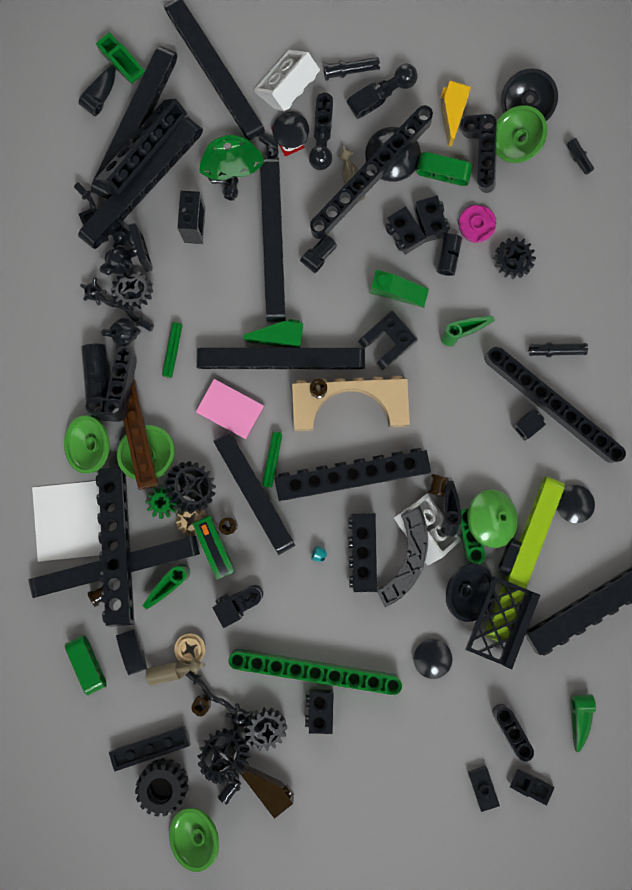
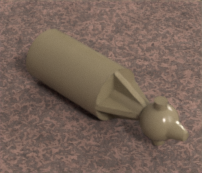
(349, 168)
(171, 671)

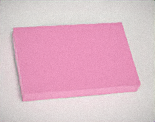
(230, 409)

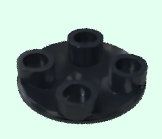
(290, 130)
(576, 504)
(432, 658)

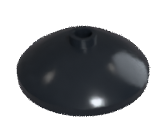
(534, 83)
(404, 166)
(467, 591)

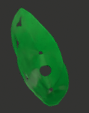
(230, 161)

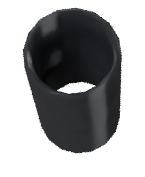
(95, 370)

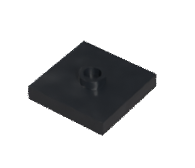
(140, 248)

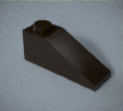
(269, 790)

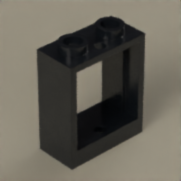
(193, 219)

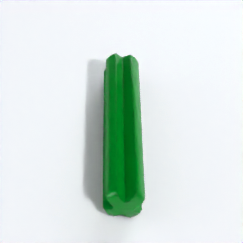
(172, 349)
(272, 459)

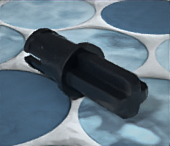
(580, 156)

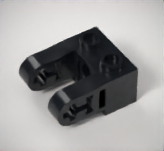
(396, 331)
(231, 608)

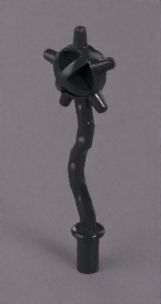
(120, 234)
(94, 292)
(237, 715)

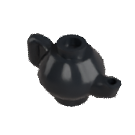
(117, 261)
(122, 332)

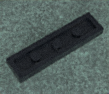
(149, 748)

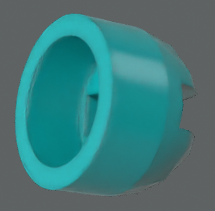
(319, 554)

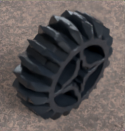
(200, 500)
(233, 743)

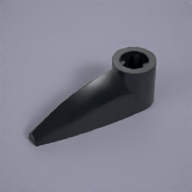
(97, 93)
(452, 511)

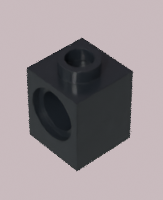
(529, 424)

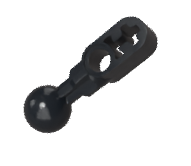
(375, 94)
(320, 156)

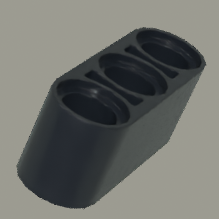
(517, 741)

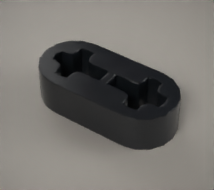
(509, 556)

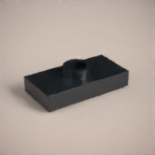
(483, 789)

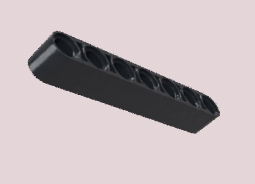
(254, 493)

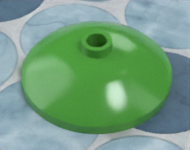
(516, 124)
(86, 444)
(161, 447)
(486, 522)
(194, 839)

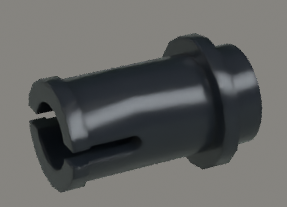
(229, 790)

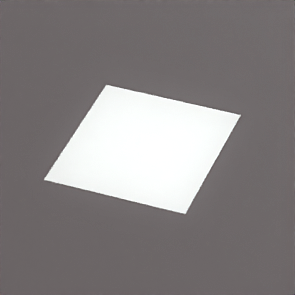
(66, 521)

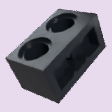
(427, 219)
(409, 229)
(324, 711)

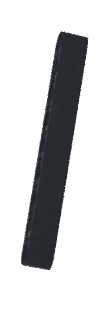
(214, 69)
(140, 107)
(375, 164)
(120, 206)
(272, 240)
(281, 358)
(564, 407)
(90, 572)

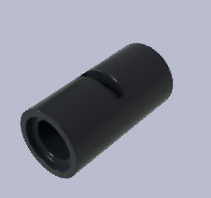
(449, 254)

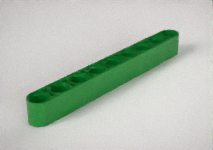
(322, 678)

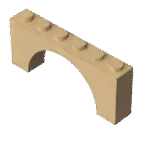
(390, 394)

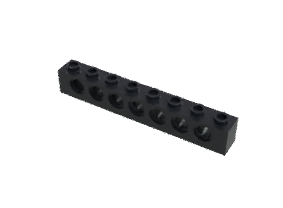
(420, 467)
(125, 614)

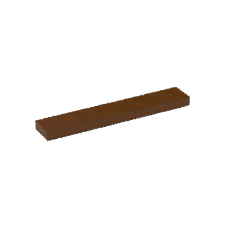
(139, 443)

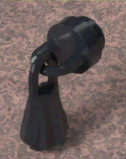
(230, 193)

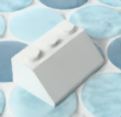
(287, 79)
(438, 543)

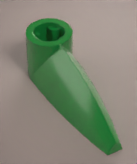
(464, 328)
(167, 585)
(582, 714)

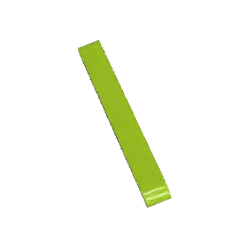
(531, 544)

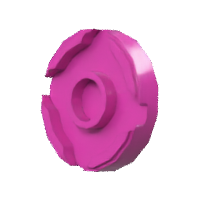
(477, 223)

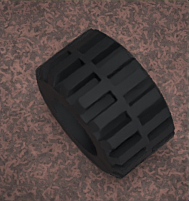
(154, 801)

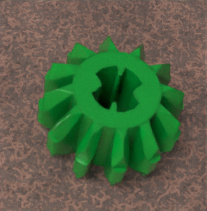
(157, 508)

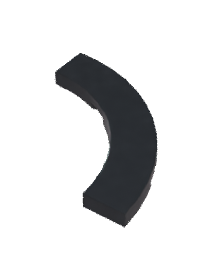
(414, 560)

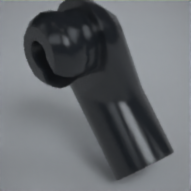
(271, 144)

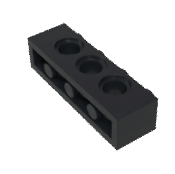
(369, 582)

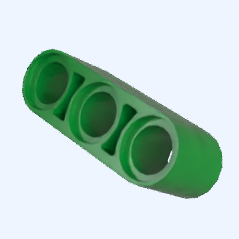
(444, 169)
(469, 546)
(85, 665)

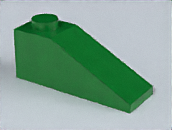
(398, 289)
(282, 334)

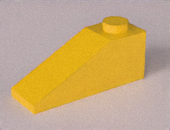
(453, 105)

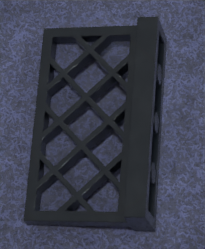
(518, 629)

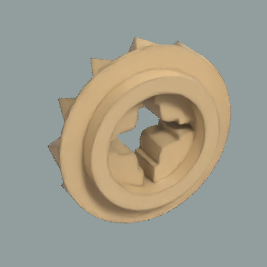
(182, 523)
(181, 647)

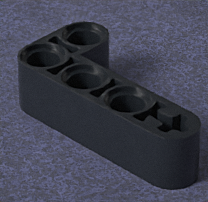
(484, 154)
(123, 362)

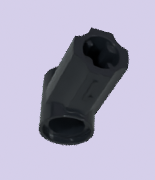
(316, 257)

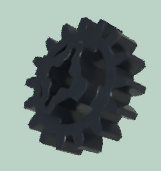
(517, 250)
(131, 291)
(261, 723)

